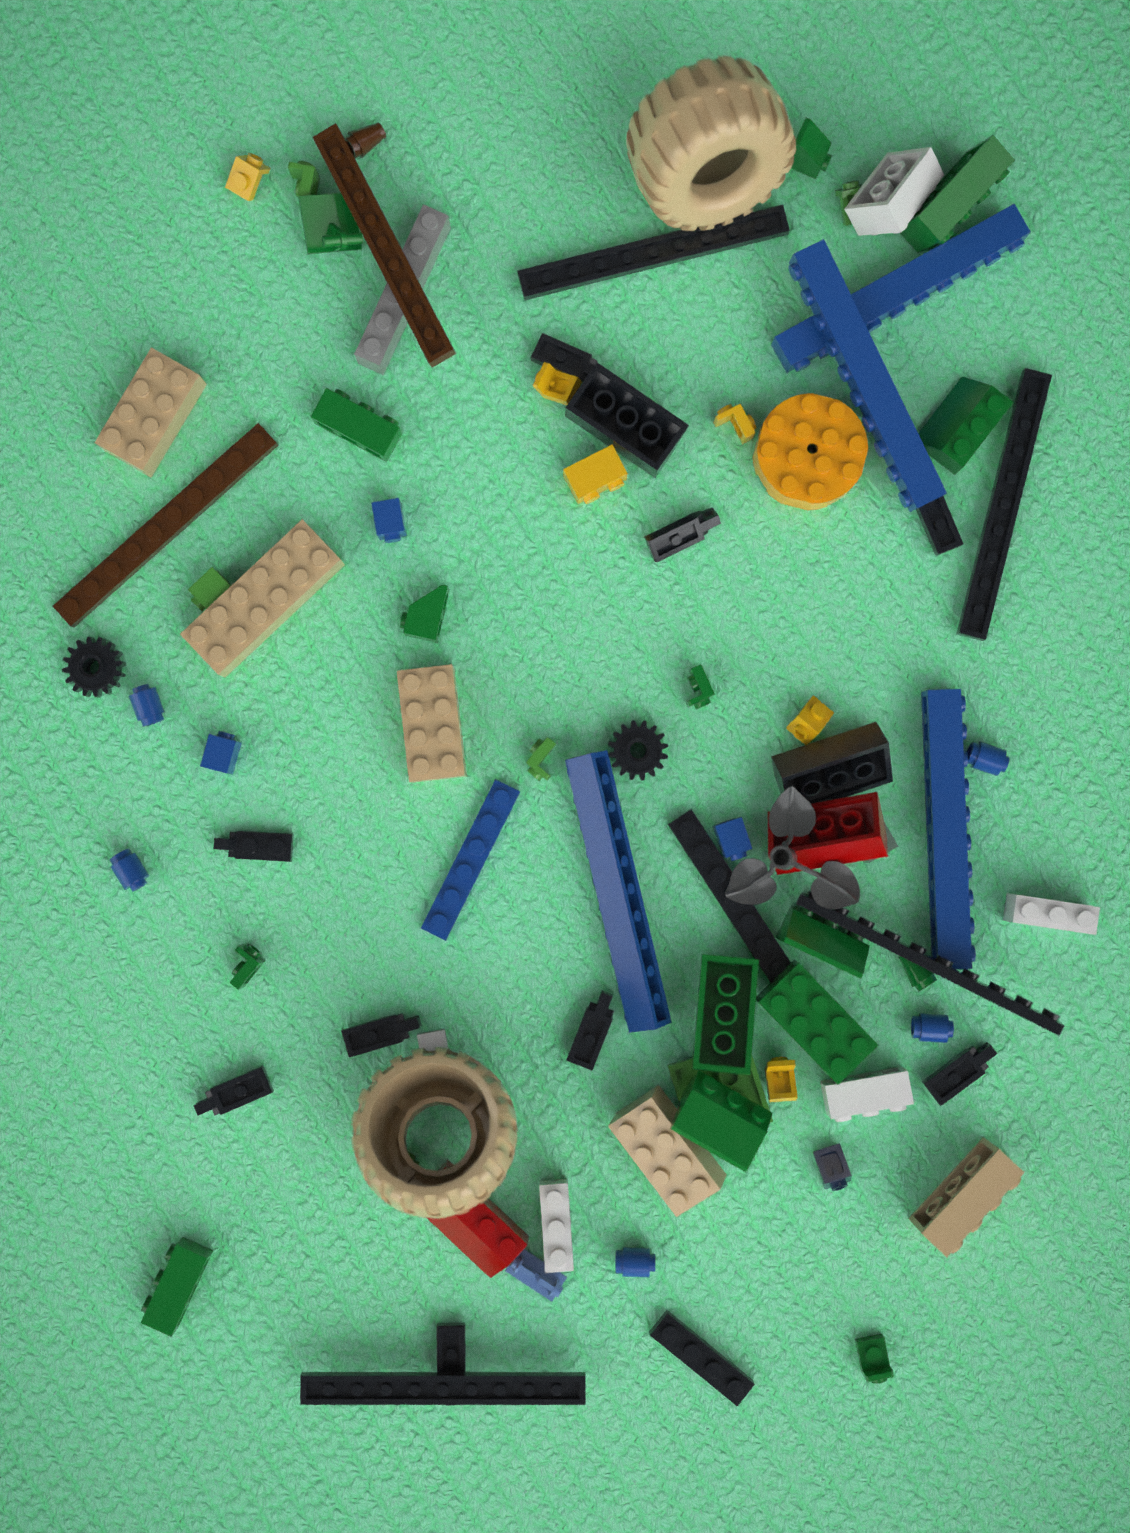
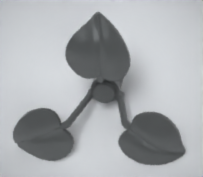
(792, 816)

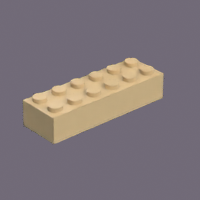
(262, 599)

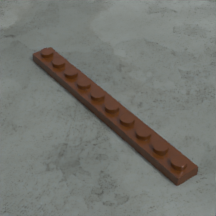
(384, 246)
(165, 525)

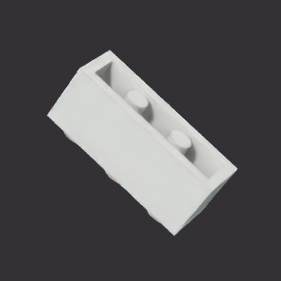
(1051, 914)
(867, 1094)
(556, 1226)

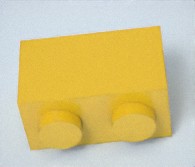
(595, 474)

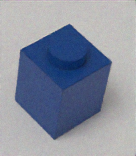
(389, 520)
(221, 753)
(732, 838)

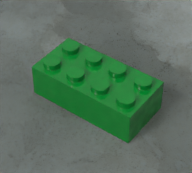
(957, 193)
(725, 1014)
(816, 1021)

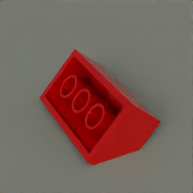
(843, 832)
(484, 1235)

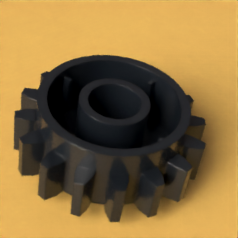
(80, 662)
(652, 746)

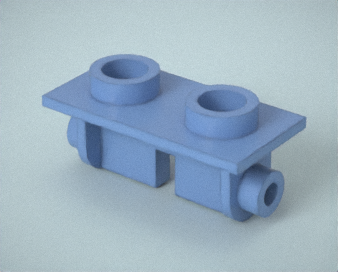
(531, 1272)

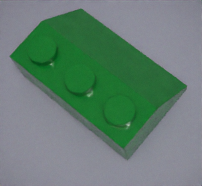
(963, 422)
(824, 941)
(721, 1120)

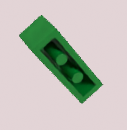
(357, 423)
(175, 1286)

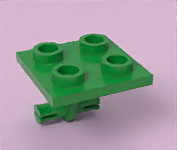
(329, 224)

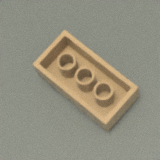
(151, 412)
(431, 723)
(672, 1164)
(966, 1197)

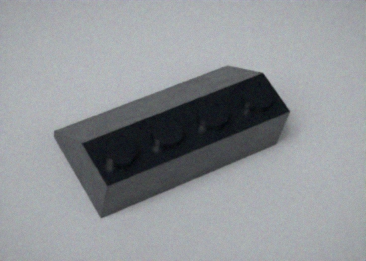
(626, 419)
(836, 765)

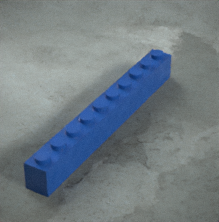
(912, 283)
(866, 376)
(947, 826)
(618, 892)

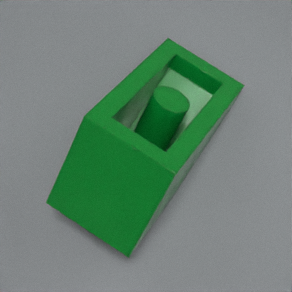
(811, 150)
(426, 615)

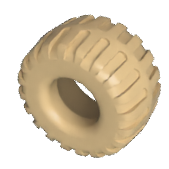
(710, 143)
(403, 1093)

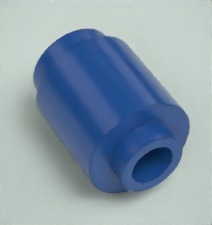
(147, 705)
(987, 758)
(129, 870)
(932, 1028)
(634, 1262)

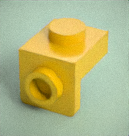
(246, 175)
(556, 384)
(742, 423)
(810, 720)
(781, 1080)

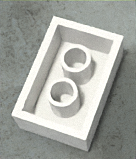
(894, 192)

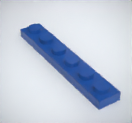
(470, 860)

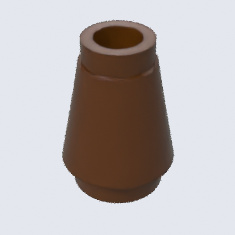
(365, 139)

